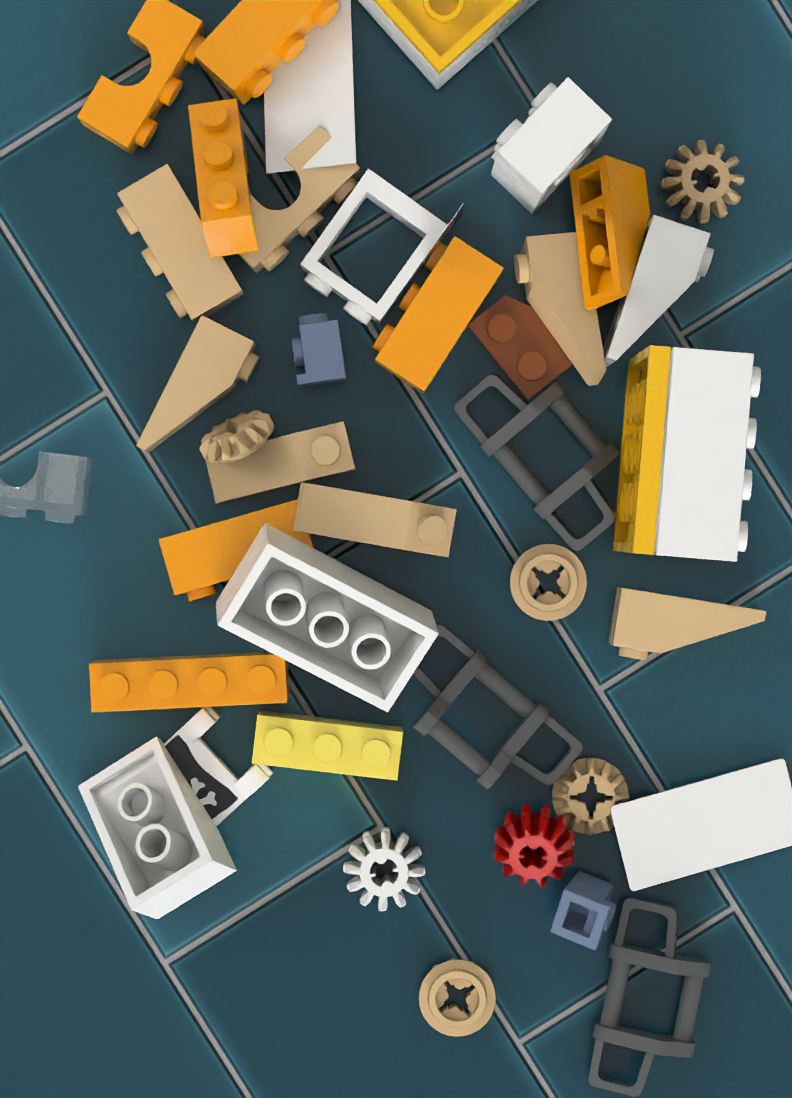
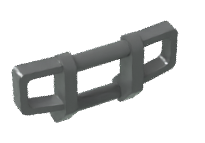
(545, 501)
(532, 714)
(608, 1028)

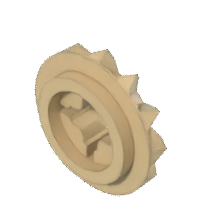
(237, 437)
(571, 582)
(575, 781)
(452, 1019)

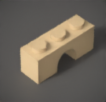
(317, 192)

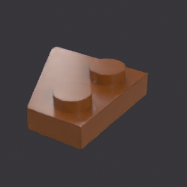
(520, 345)

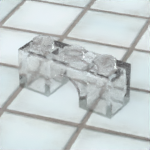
(58, 488)

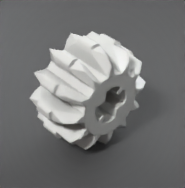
(389, 884)

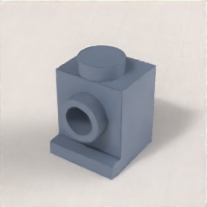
(319, 351)
(584, 910)

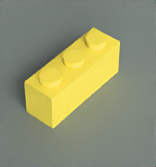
(327, 745)

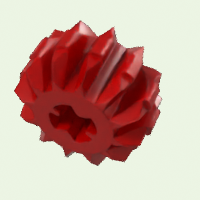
(534, 845)

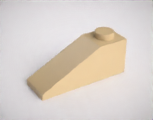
(554, 289)
(204, 374)
(284, 463)
(374, 519)
(666, 622)

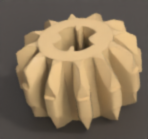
(693, 165)

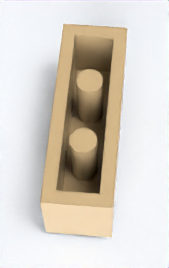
(177, 245)

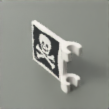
(206, 773)

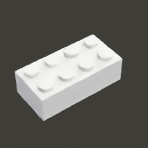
(326, 618)

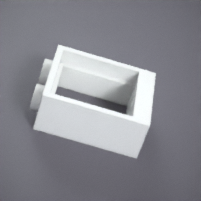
(398, 206)

